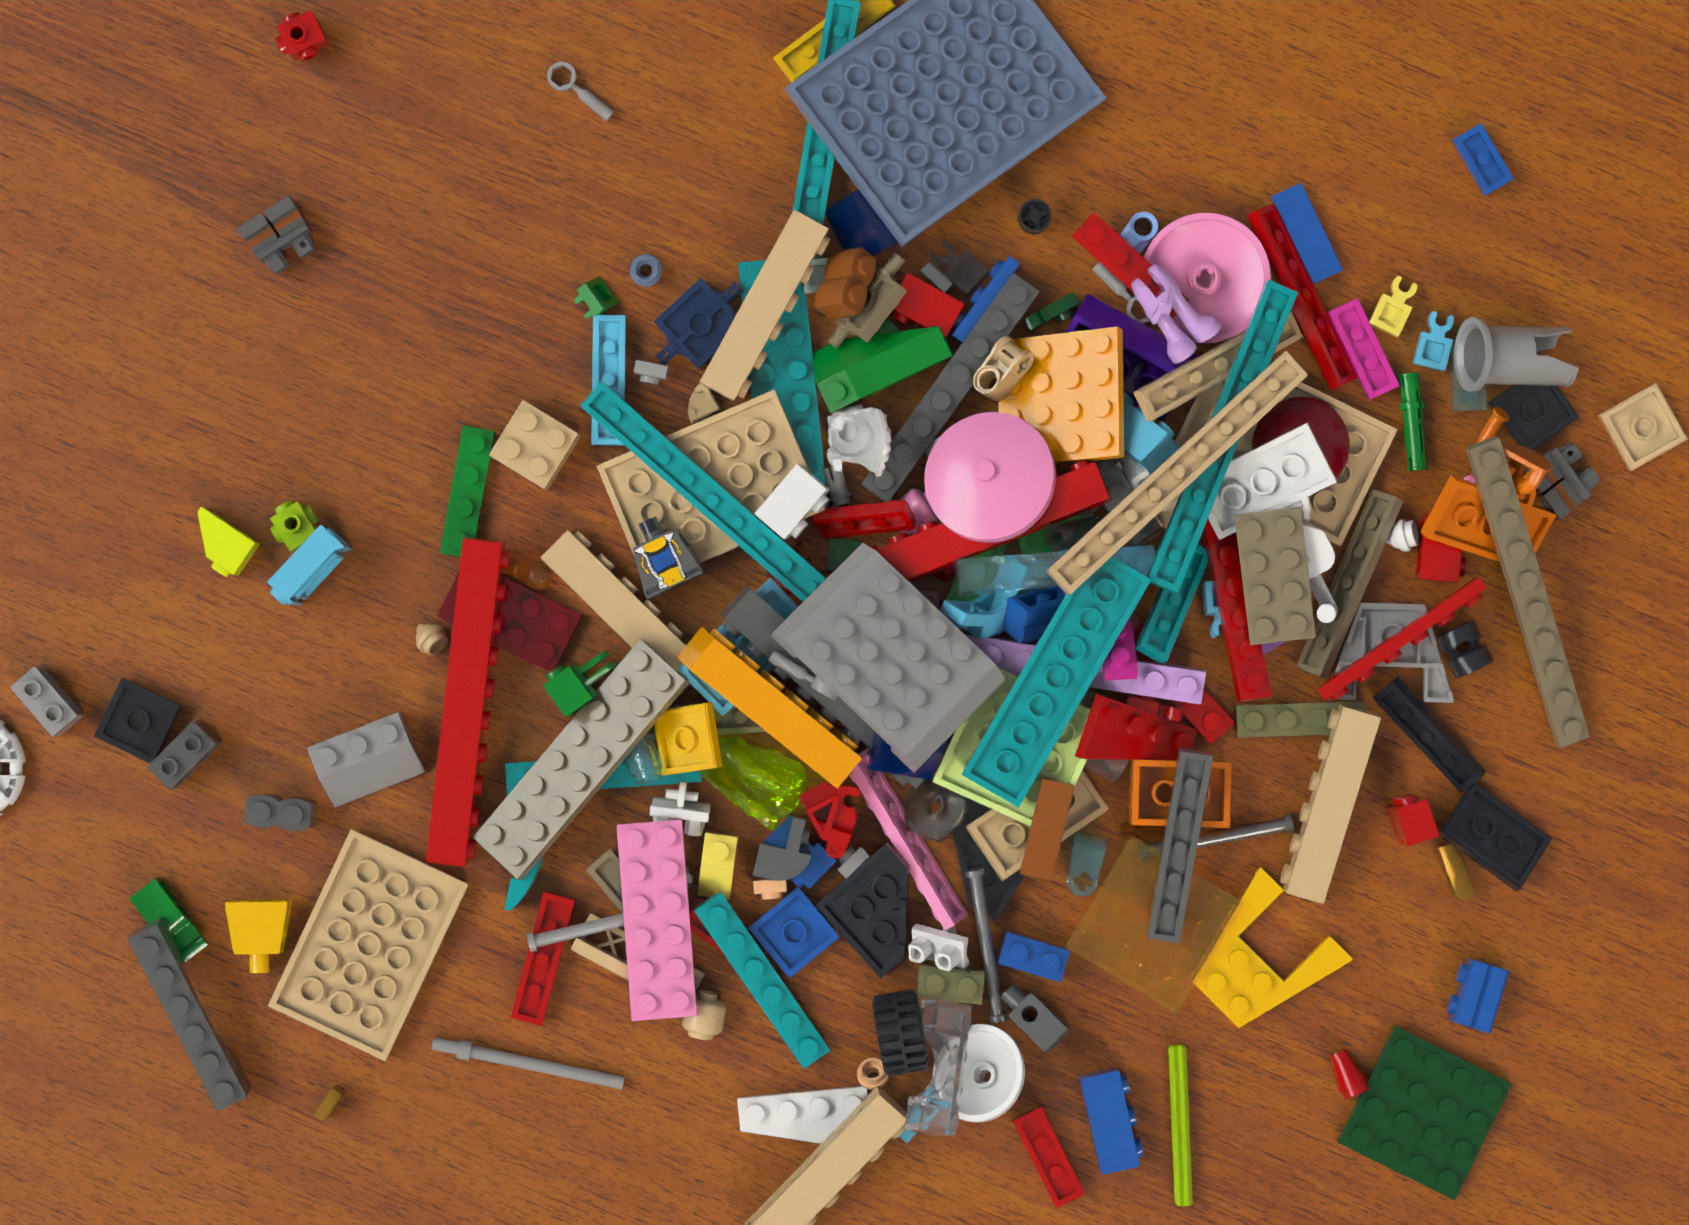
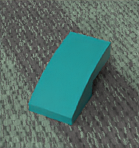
(518, 888)

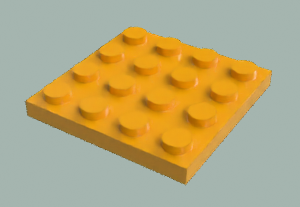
(1073, 393)

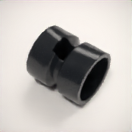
(1470, 658)

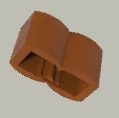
(845, 283)

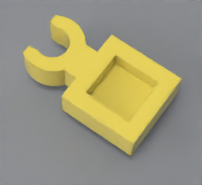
(1391, 311)

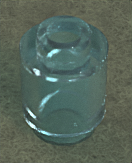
(645, 762)

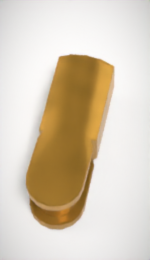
(1455, 871)

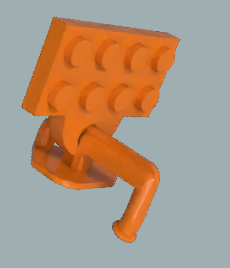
(1459, 513)

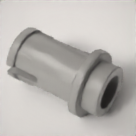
(838, 488)

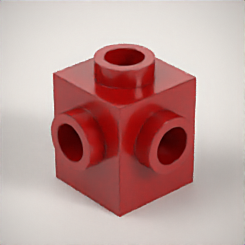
(311, 41)

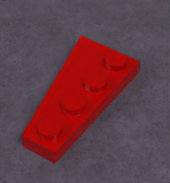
(1129, 733)

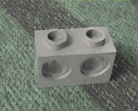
(47, 701)

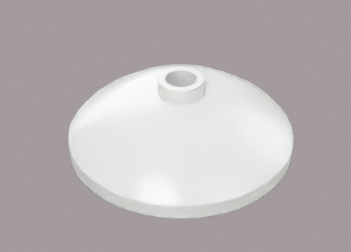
(993, 1052)

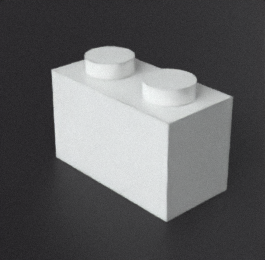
(793, 502)

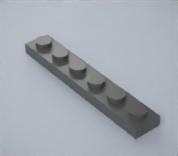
(1179, 845)

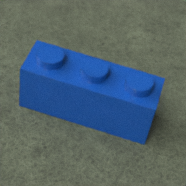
(1111, 1120)

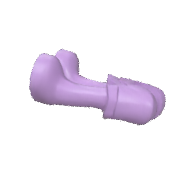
(1158, 310)

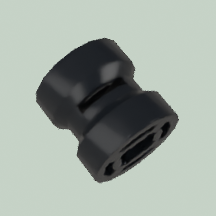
(1035, 212)

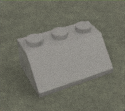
(366, 759)

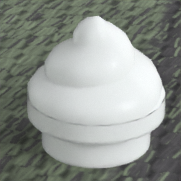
(1404, 535)

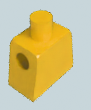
(258, 929)

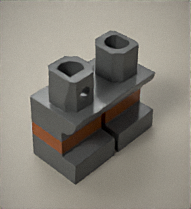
(292, 230)
(1571, 488)

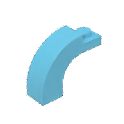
(982, 615)

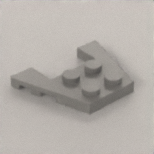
(1378, 622)

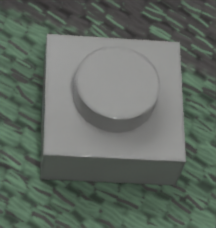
(651, 372)
(852, 860)

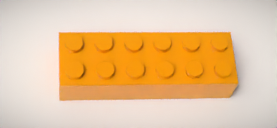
(775, 711)

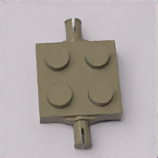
(882, 298)

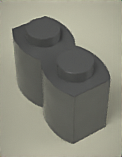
(272, 810)

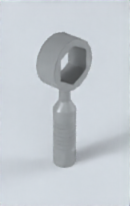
(583, 94)
(1119, 289)
(801, 673)

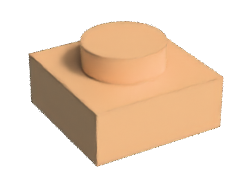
(769, 888)

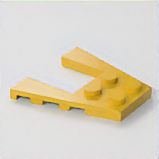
(1242, 981)

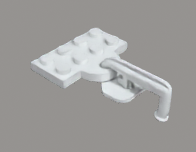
(1282, 477)

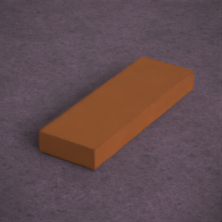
(1046, 829)

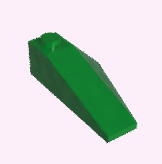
(865, 369)

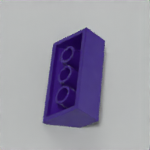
(1143, 349)

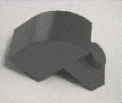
(784, 863)

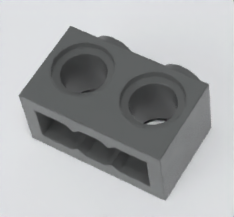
(184, 755)

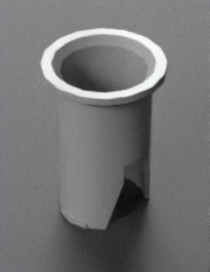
(1508, 356)

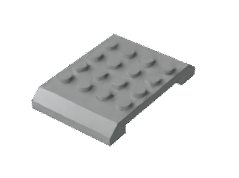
(890, 655)

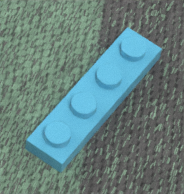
(608, 366)

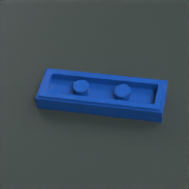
(1307, 233)

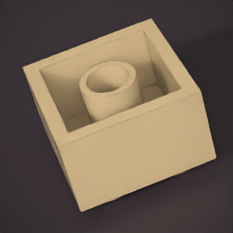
(534, 445)

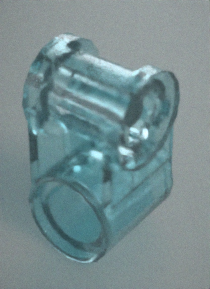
(1087, 857)

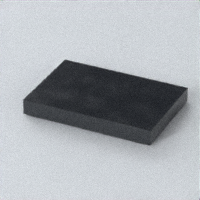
(1494, 836)

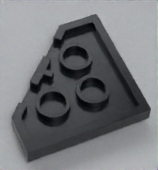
(970, 855)
(873, 909)

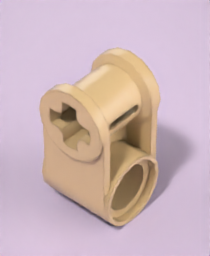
(1005, 368)

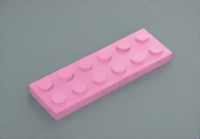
(656, 920)

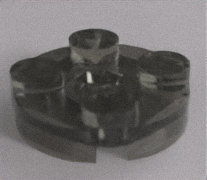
(940, 824)

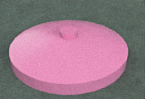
(1216, 267)
(990, 477)

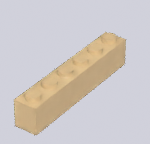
(764, 306)
(613, 597)
(1331, 802)
(834, 1163)

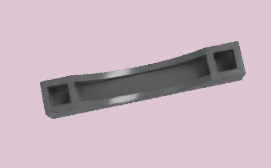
(203, 1045)

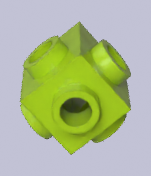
(283, 522)

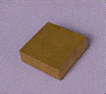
(329, 1103)

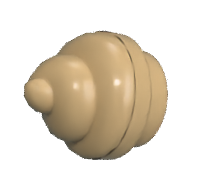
(431, 638)

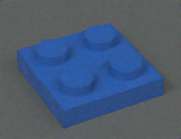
(793, 932)

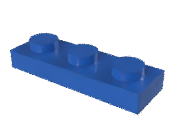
(983, 298)

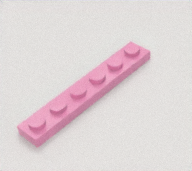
(923, 866)

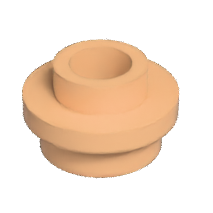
(870, 1066)

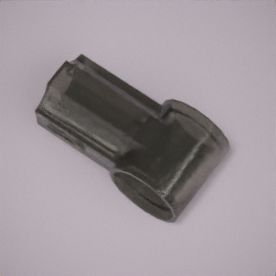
(1064, 535)

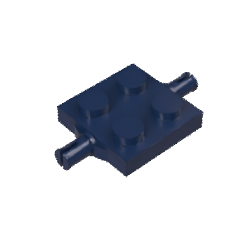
(697, 323)

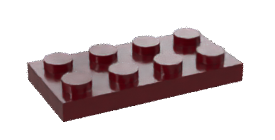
(530, 625)

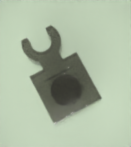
(962, 271)

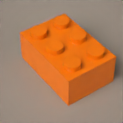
(1152, 788)

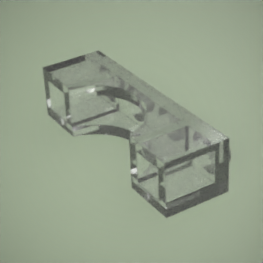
(946, 1030)

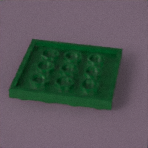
(1424, 1112)

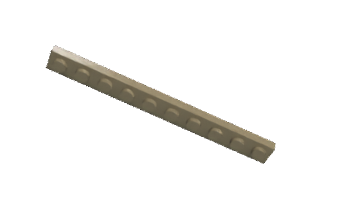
(1527, 591)

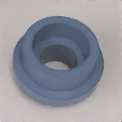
(638, 262)

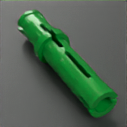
(1412, 414)

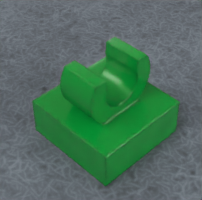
(596, 296)

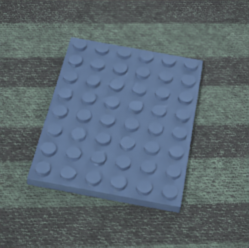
(942, 103)

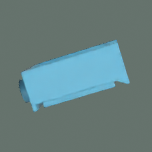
(308, 566)

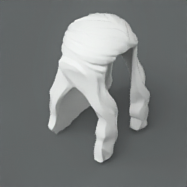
(859, 438)

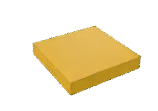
(688, 739)

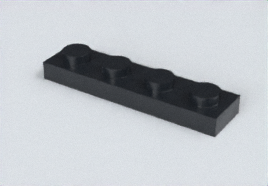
(1429, 734)

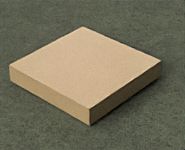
(1642, 427)

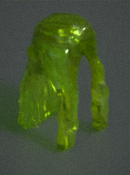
(757, 780)

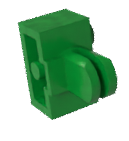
(572, 688)

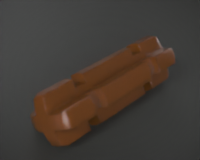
(1142, 831)

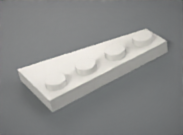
(800, 1114)

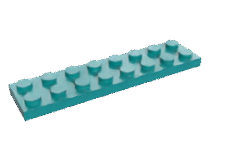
(790, 372)
(1055, 681)

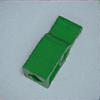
(158, 901)

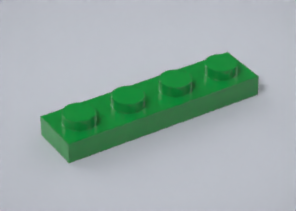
(467, 488)

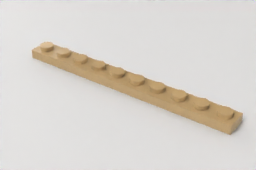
(1176, 473)

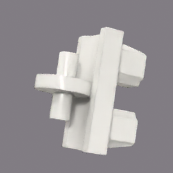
(681, 805)
(940, 946)

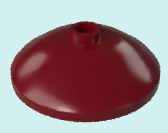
(1323, 420)

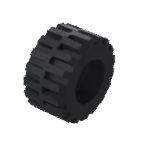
(900, 1032)

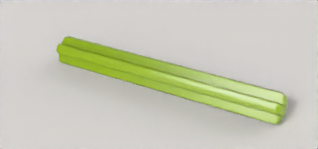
(1180, 1125)

